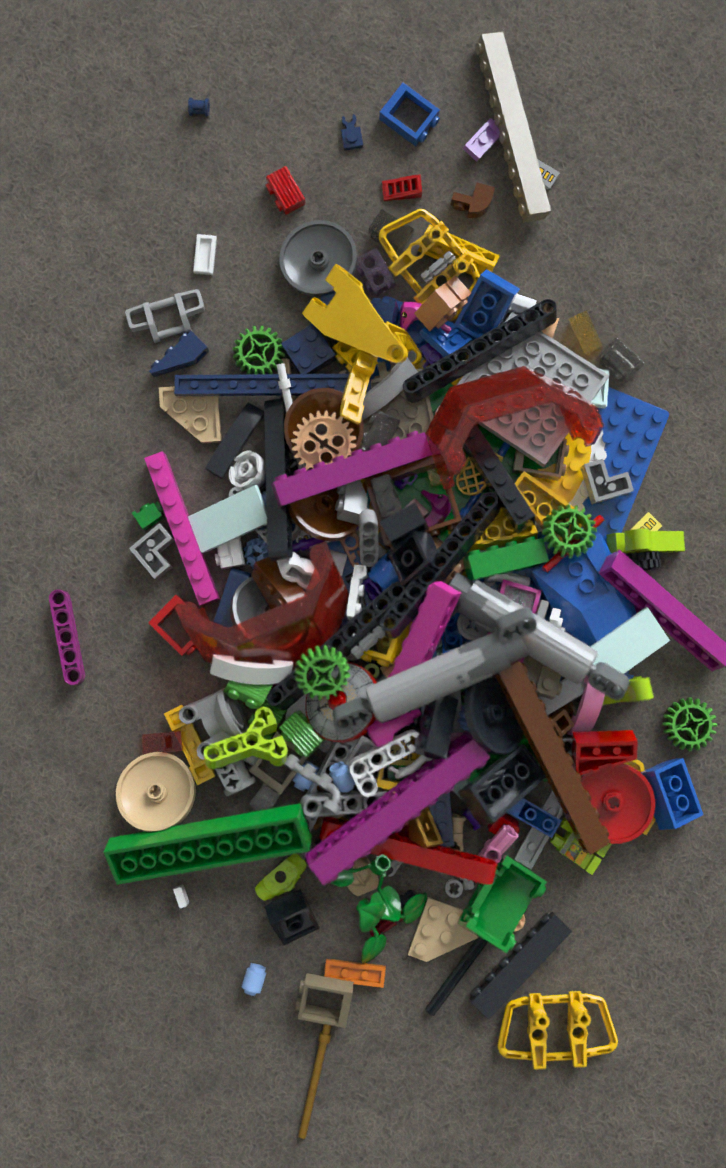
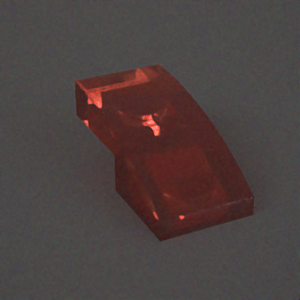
(162, 742)

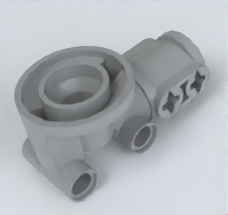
(221, 720)

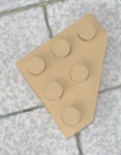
(195, 413)
(438, 931)

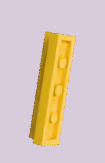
(478, 254)

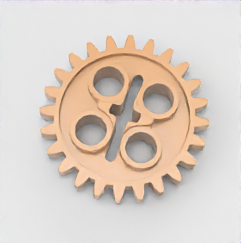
(334, 428)

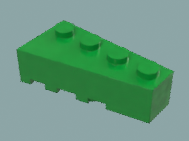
(505, 559)

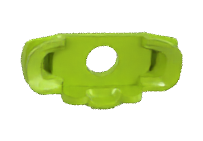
(269, 887)

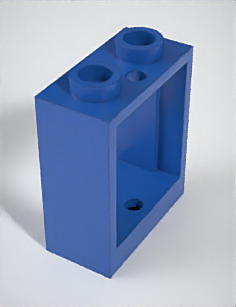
(395, 101)

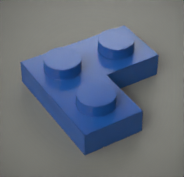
(444, 342)

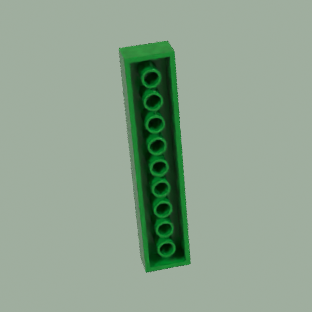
(208, 844)

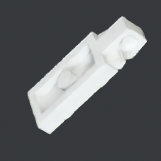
(356, 591)

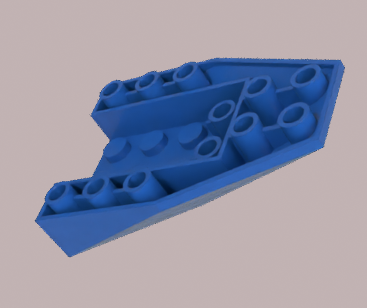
(585, 598)

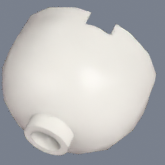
(248, 470)

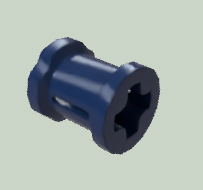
(199, 107)

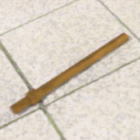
(324, 1039)

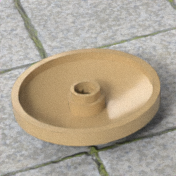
(155, 792)

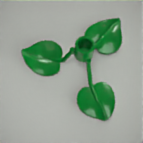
(387, 895)
(372, 913)

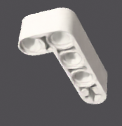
(387, 758)

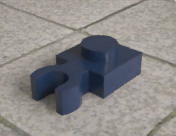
(351, 135)

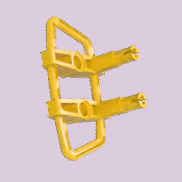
(439, 230)
(538, 1020)

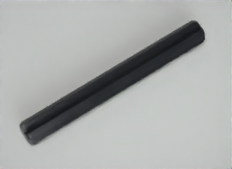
(455, 976)

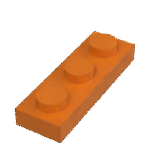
(359, 973)

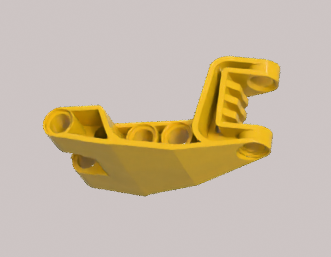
(356, 322)

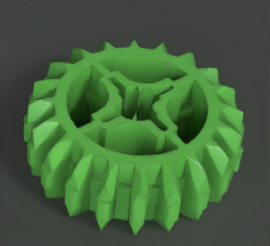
(251, 337)
(576, 532)
(331, 660)
(692, 732)

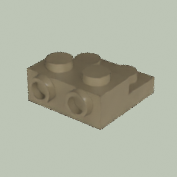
(543, 677)

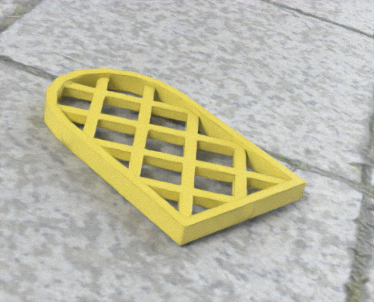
(471, 476)

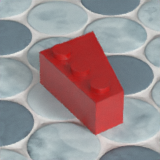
(602, 749)

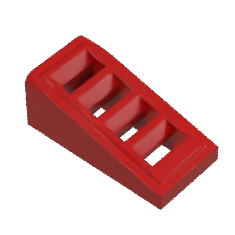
(401, 181)

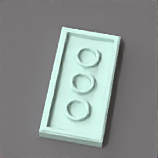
(229, 519)
(631, 642)

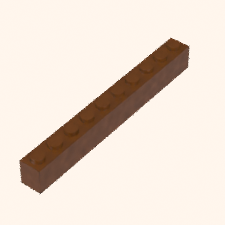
(552, 758)

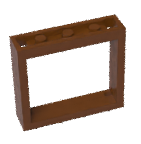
(406, 471)

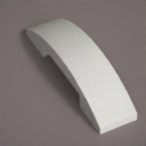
(248, 672)

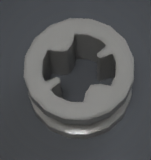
(447, 888)

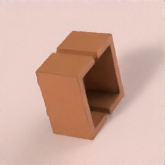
(443, 304)

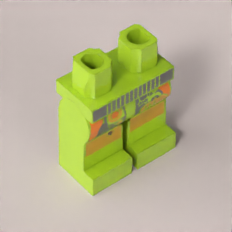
(571, 849)

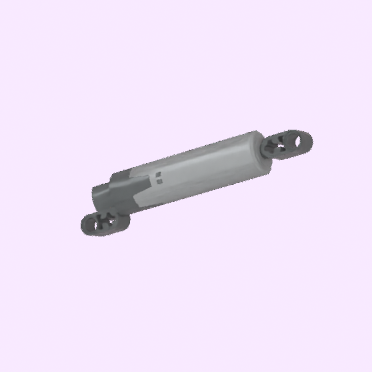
(546, 644)
(441, 674)

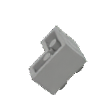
(601, 486)
(149, 551)

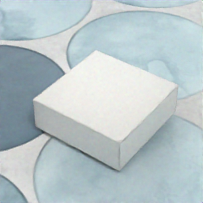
(181, 896)

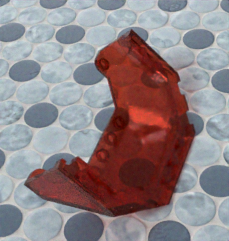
(497, 397)
(280, 632)

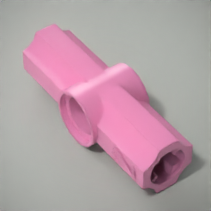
(499, 843)

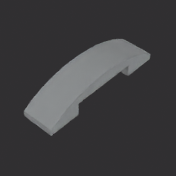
(387, 388)

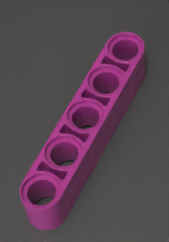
(60, 629)

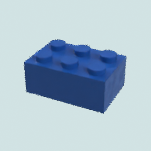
(486, 304)
(673, 793)

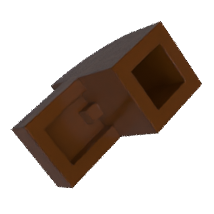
(478, 204)
(562, 718)

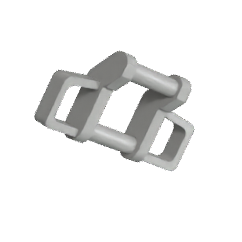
(148, 308)

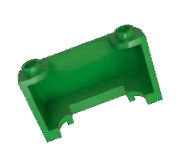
(499, 906)

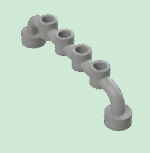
(308, 773)

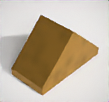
(424, 830)

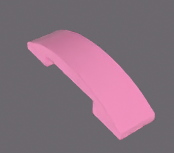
(588, 709)

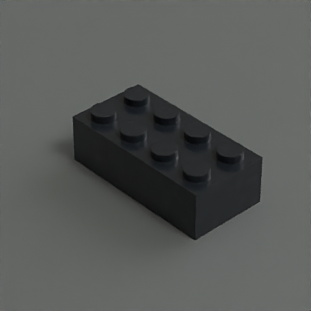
(502, 785)

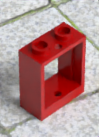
(161, 616)

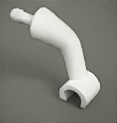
(404, 771)

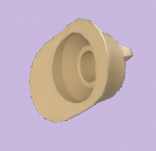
(364, 880)

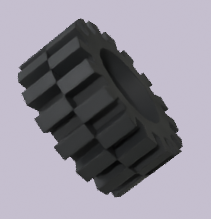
(646, 560)

